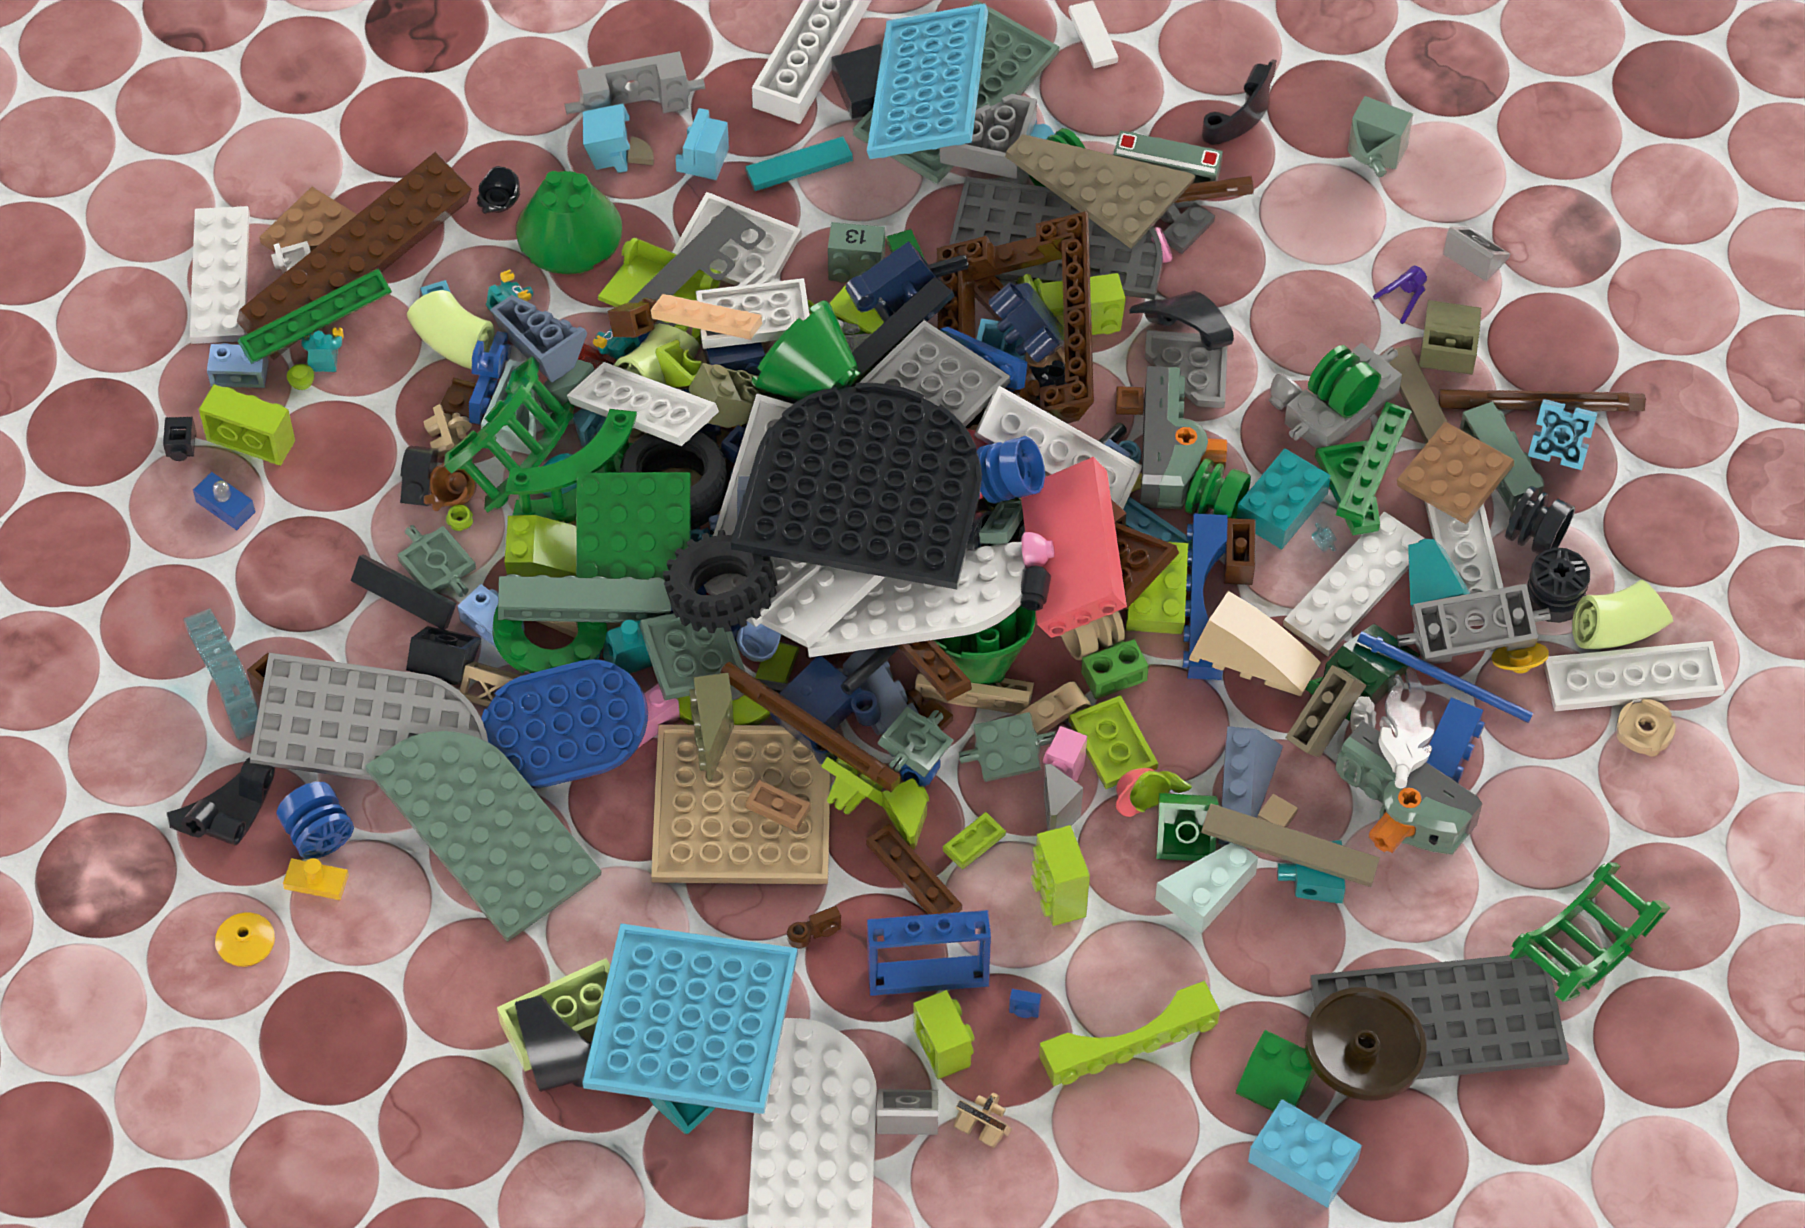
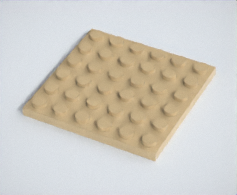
(709, 834)

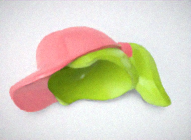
(1141, 789)

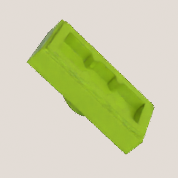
(974, 840)

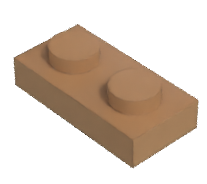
(778, 805)

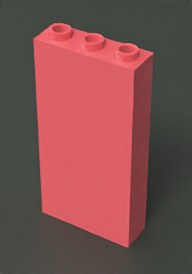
(1086, 564)

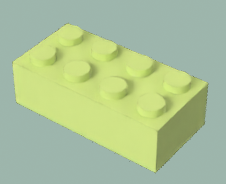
(573, 998)

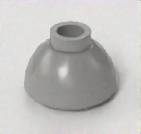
(1283, 391)

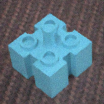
(1562, 434)

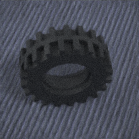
(713, 558)

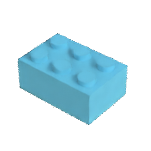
(1304, 1153)

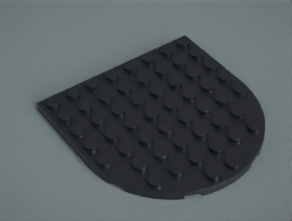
(864, 486)

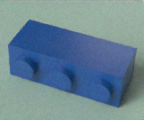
(1454, 737)

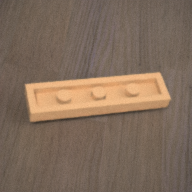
(706, 316)

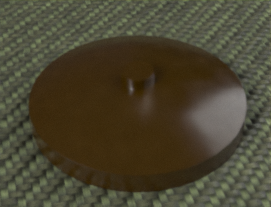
(1365, 1043)

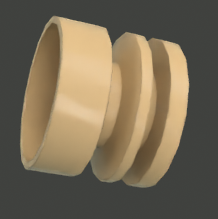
(1085, 639)

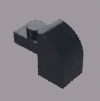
(416, 472)

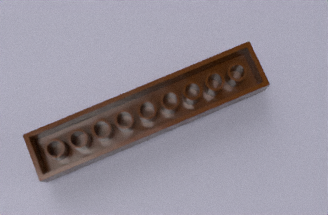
(364, 243)

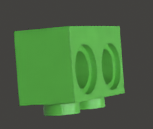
(1117, 674)

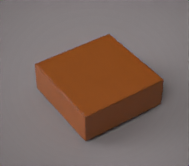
(1129, 400)

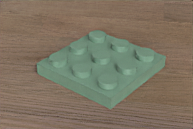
(682, 653)

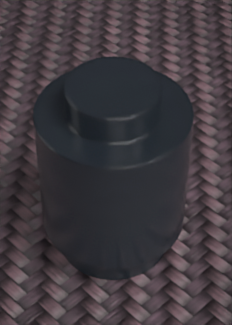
(1034, 588)

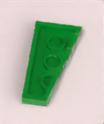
(1341, 463)

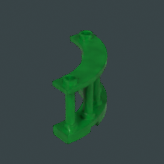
(503, 414)
(600, 455)
(1604, 959)

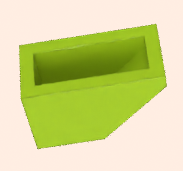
(907, 809)

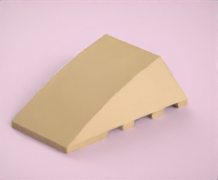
(1255, 646)

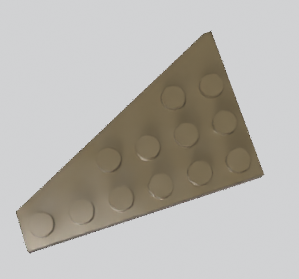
(1114, 190)

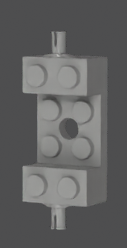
(654, 78)
(1322, 425)
(1444, 631)

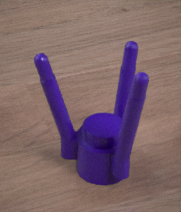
(1409, 282)

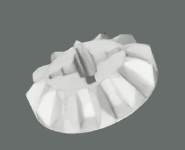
(1363, 711)

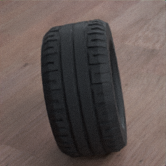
(699, 454)

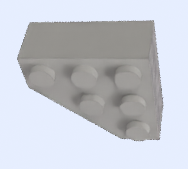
(993, 134)

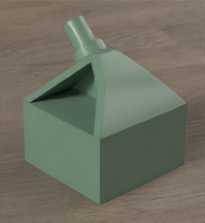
(1379, 135)

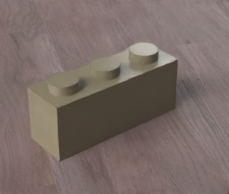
(1325, 711)

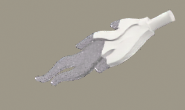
(1405, 749)

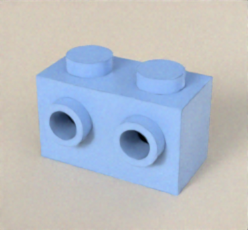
(231, 367)
(478, 612)

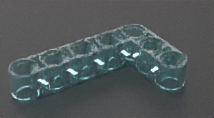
(225, 670)

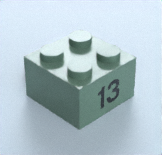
(854, 250)

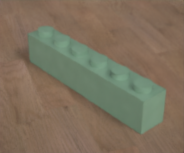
(581, 599)

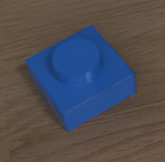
(1024, 1003)

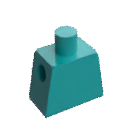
(627, 647)
(1313, 883)

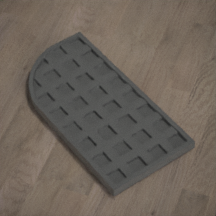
(1010, 213)
(1473, 1011)

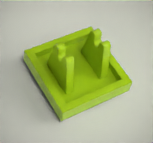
(849, 788)

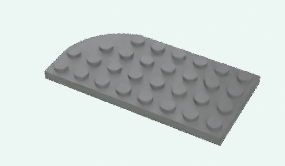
(346, 715)

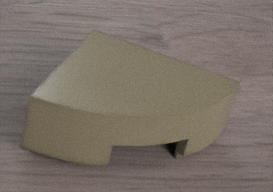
(640, 152)

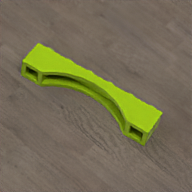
(1075, 1055)

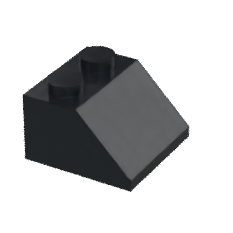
(442, 653)

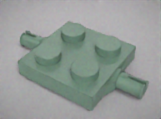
(436, 560)
(915, 741)
(1007, 747)

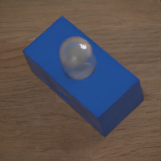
(224, 501)

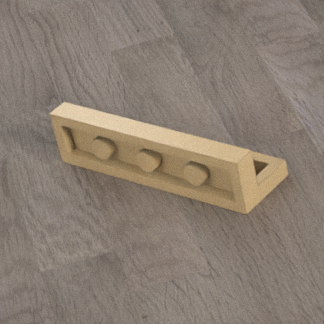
(486, 675)
(985, 696)

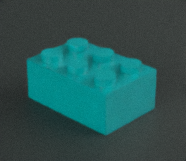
(1284, 498)

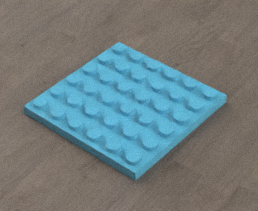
(691, 1018)

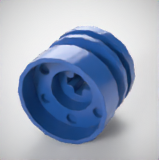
(1011, 469)
(315, 820)

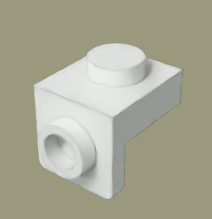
(289, 256)

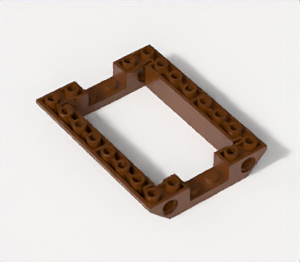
(1054, 240)

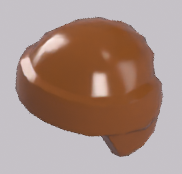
(449, 488)

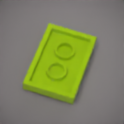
(1113, 740)

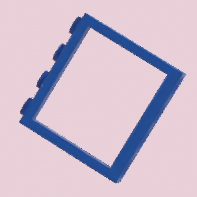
(929, 973)

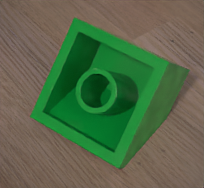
(1180, 827)
(1275, 1073)

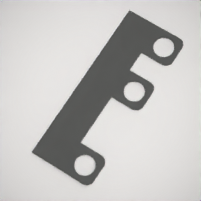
(700, 255)

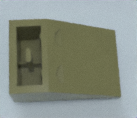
(1450, 337)
(730, 391)
(712, 719)

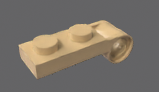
(1056, 707)

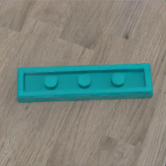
(799, 163)

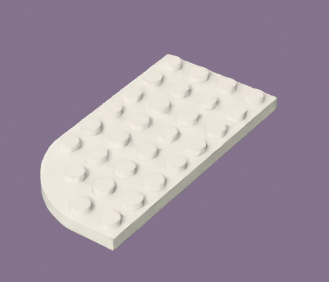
(917, 612)
(816, 1134)

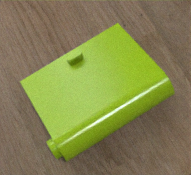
(640, 266)

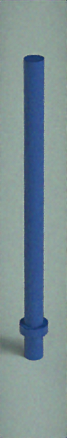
(1379, 645)

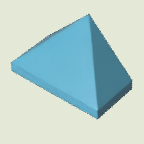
(586, 425)

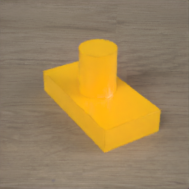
(315, 878)

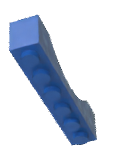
(1208, 545)

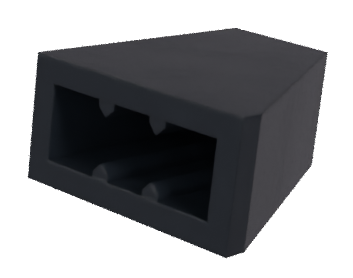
(857, 78)

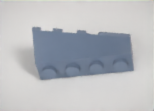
(540, 335)
(889, 694)
(1247, 770)

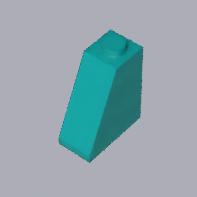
(1432, 573)

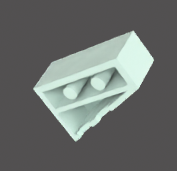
(506, 437)
(1208, 885)

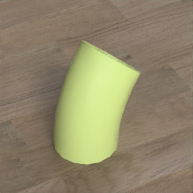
(449, 327)
(644, 359)
(1619, 617)

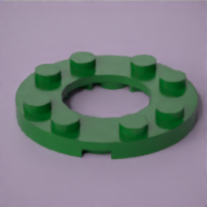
(527, 657)

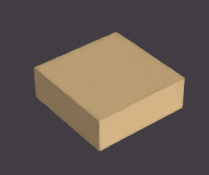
(1278, 811)

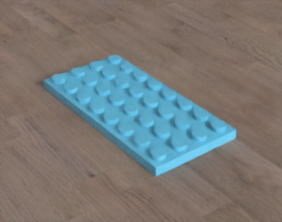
(928, 82)

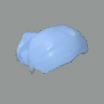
(757, 642)

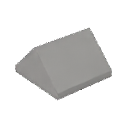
(1474, 252)
(1061, 798)
(907, 1111)

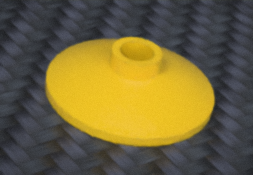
(1521, 659)
(247, 949)

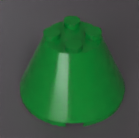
(568, 225)
(808, 357)
(989, 653)

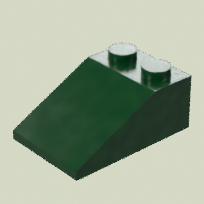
(1370, 668)

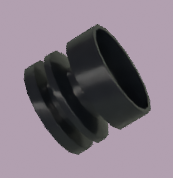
(1536, 520)
(1558, 582)

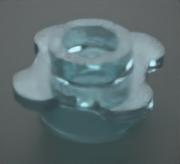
(1324, 538)

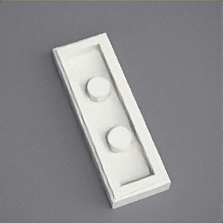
(1093, 34)

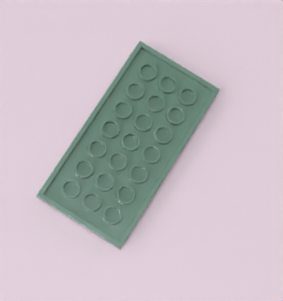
(1009, 65)

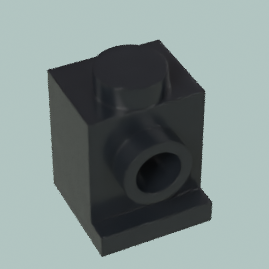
(179, 443)

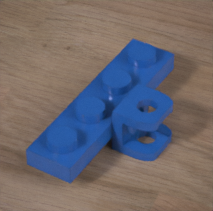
(1011, 365)
(490, 368)

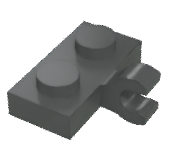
(1186, 227)

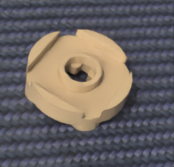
(1644, 741)

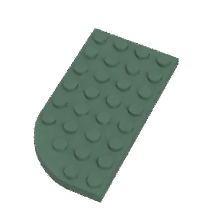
(485, 826)

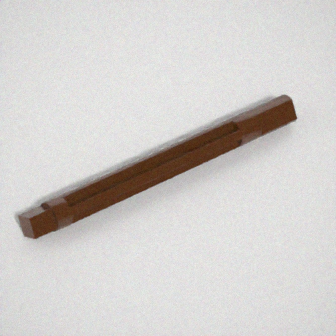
(1217, 189)
(1533, 399)
(811, 727)

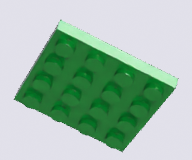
(631, 523)

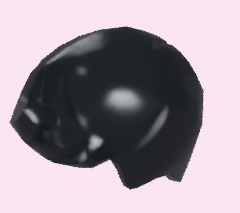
(498, 190)

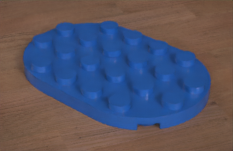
(567, 721)

